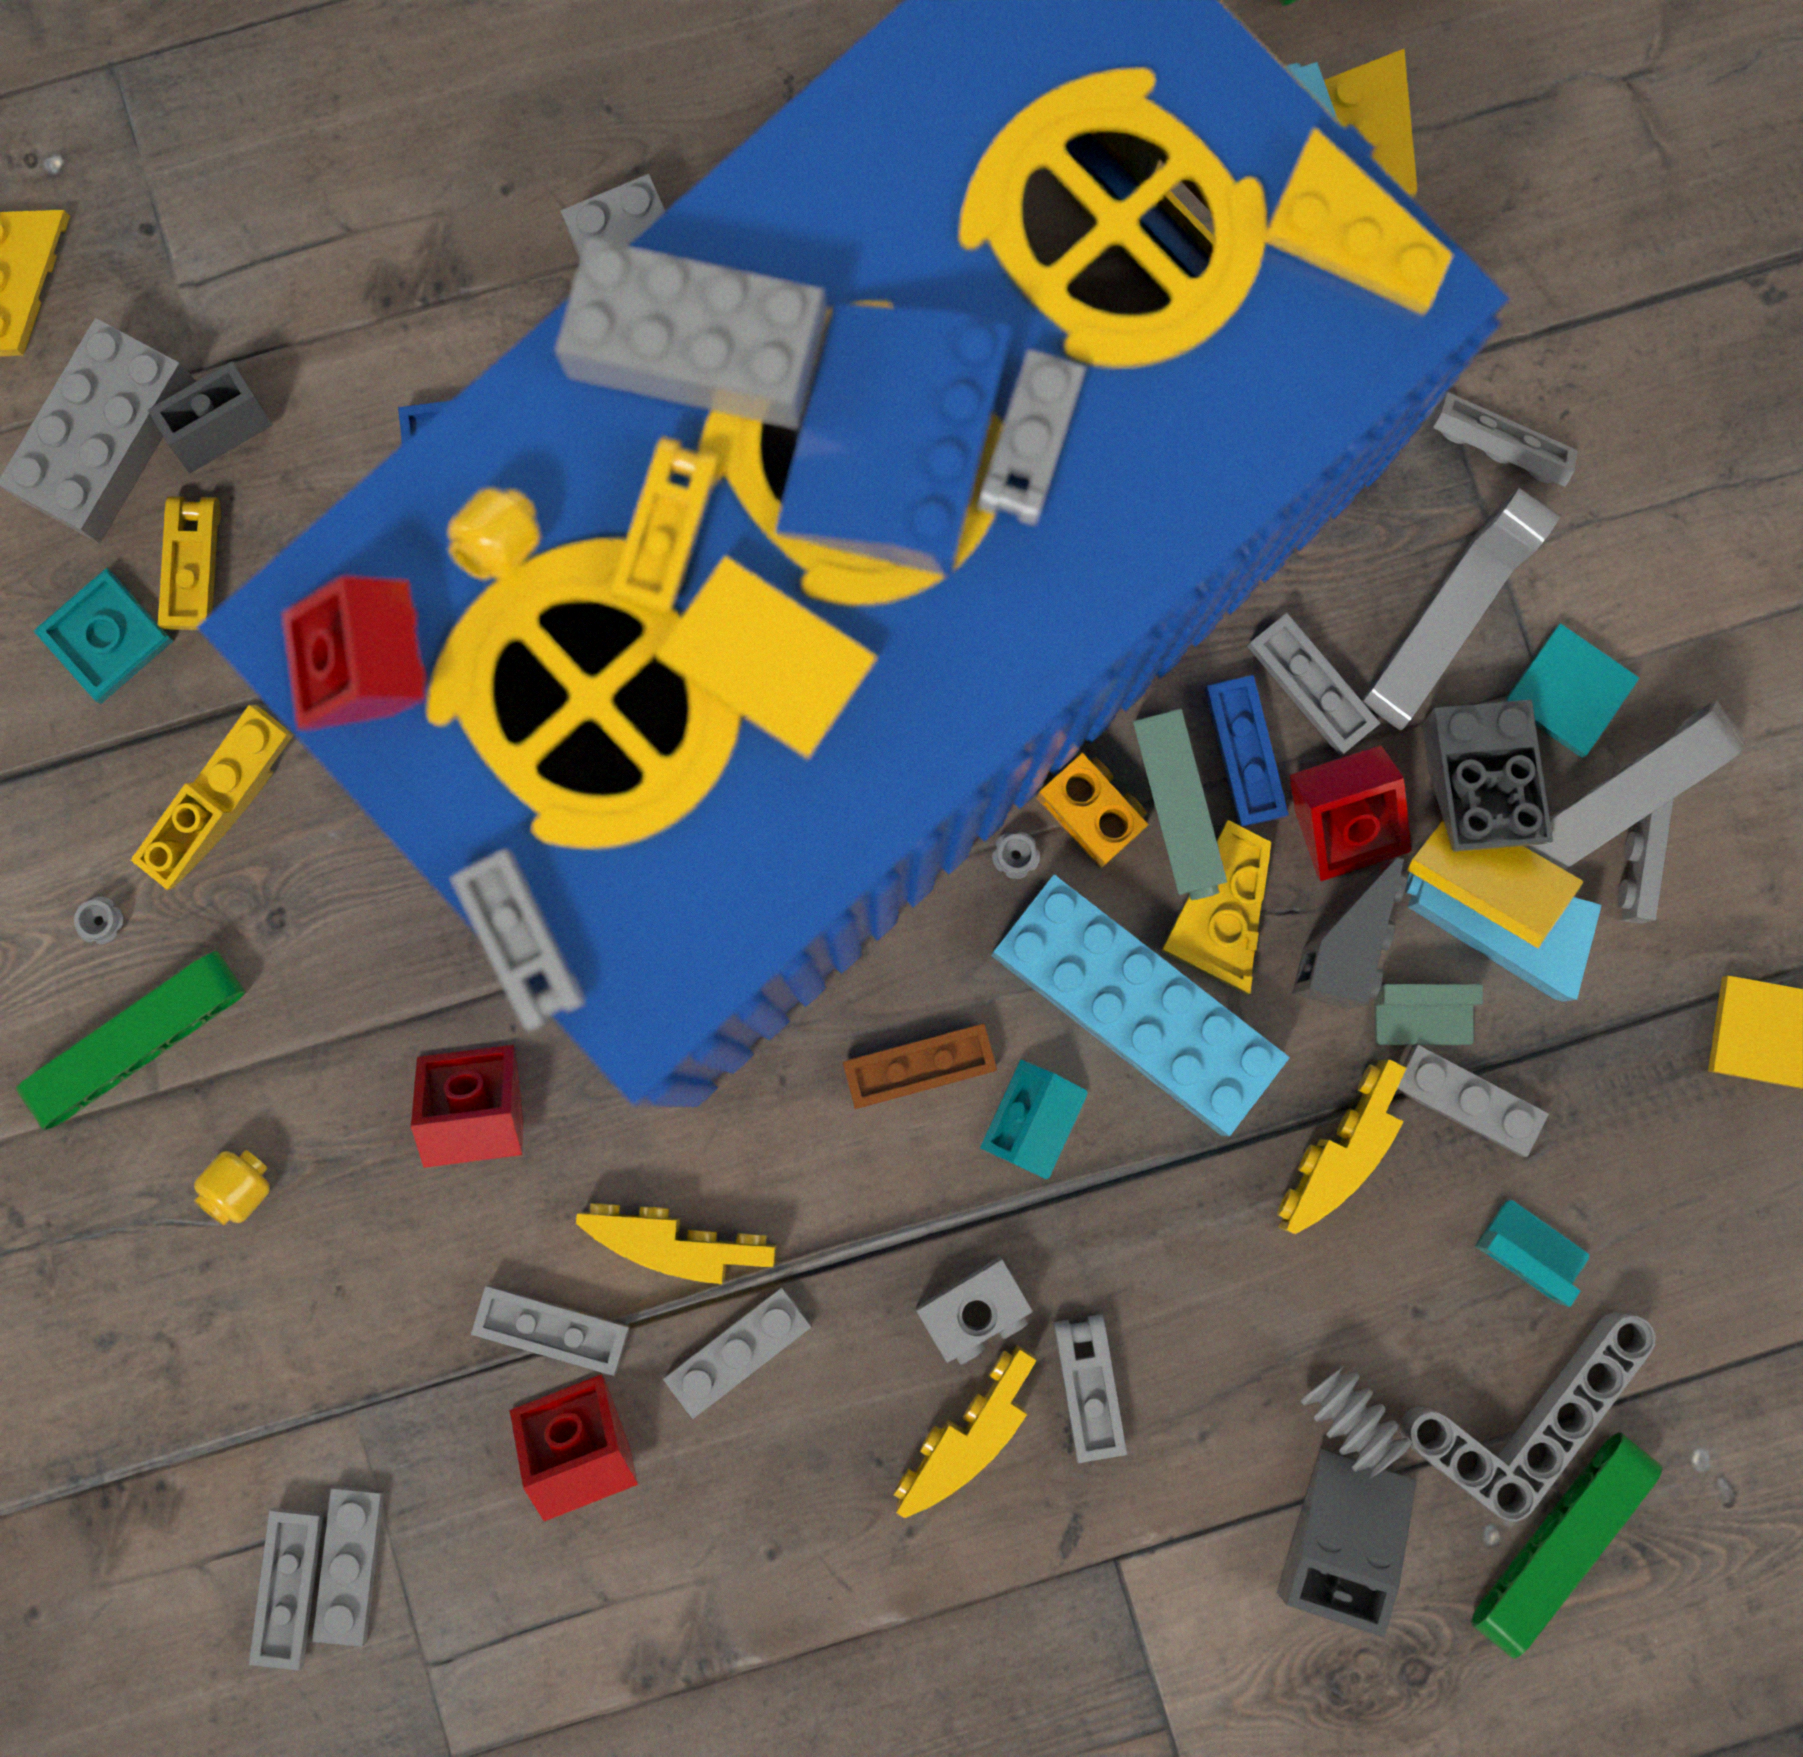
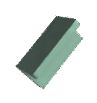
(1426, 1014)

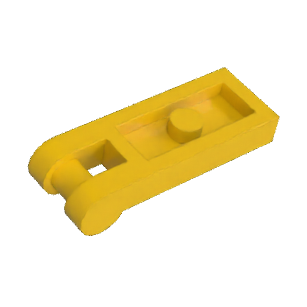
(665, 527)
(188, 562)

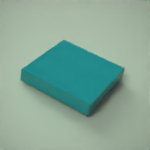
(103, 636)
(1573, 689)

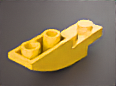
(215, 800)
(1338, 1170)
(655, 1243)
(960, 1454)

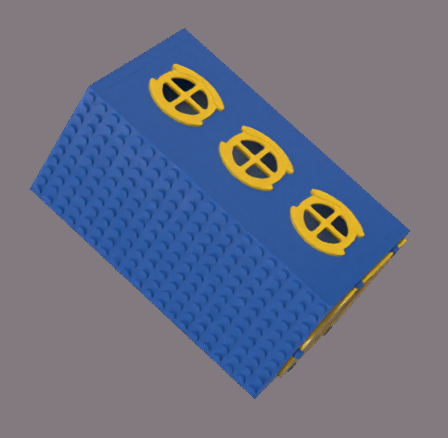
(1179, 485)

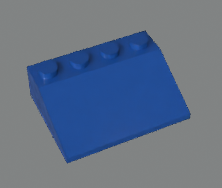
(894, 434)

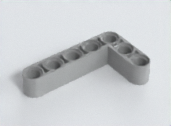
(1461, 600)
(1688, 756)
(1541, 1424)

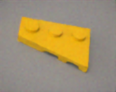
(1378, 107)
(1355, 229)
(25, 258)
(1222, 929)

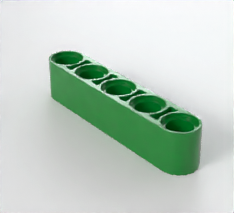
(130, 1040)
(1566, 1545)

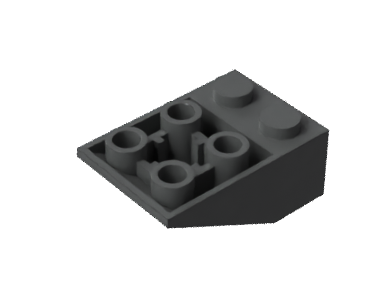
(1488, 775)
(1345, 953)
(1349, 1544)

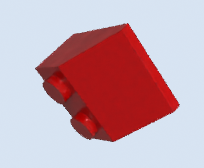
(353, 652)
(1352, 812)
(467, 1106)
(572, 1448)

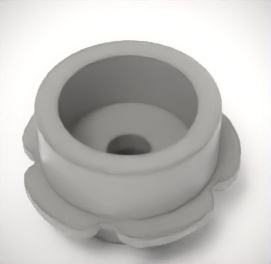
(1016, 842)
(88, 912)

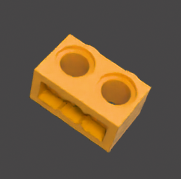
(1083, 818)

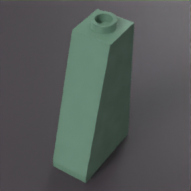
(1180, 804)

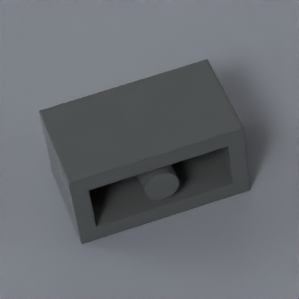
(210, 417)

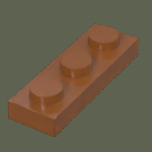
(919, 1066)

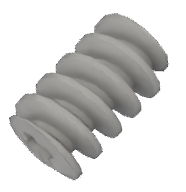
(1357, 1422)

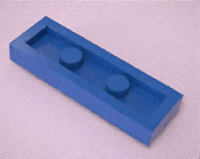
(1246, 751)

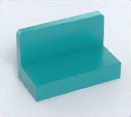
(1034, 1119)
(1534, 1252)

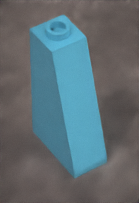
(1552, 968)

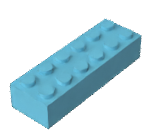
(1140, 1006)

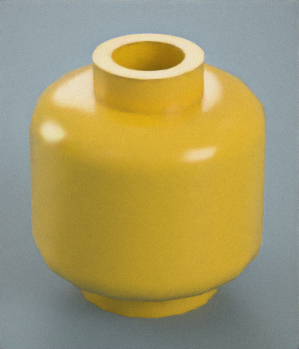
(493, 533)
(232, 1187)

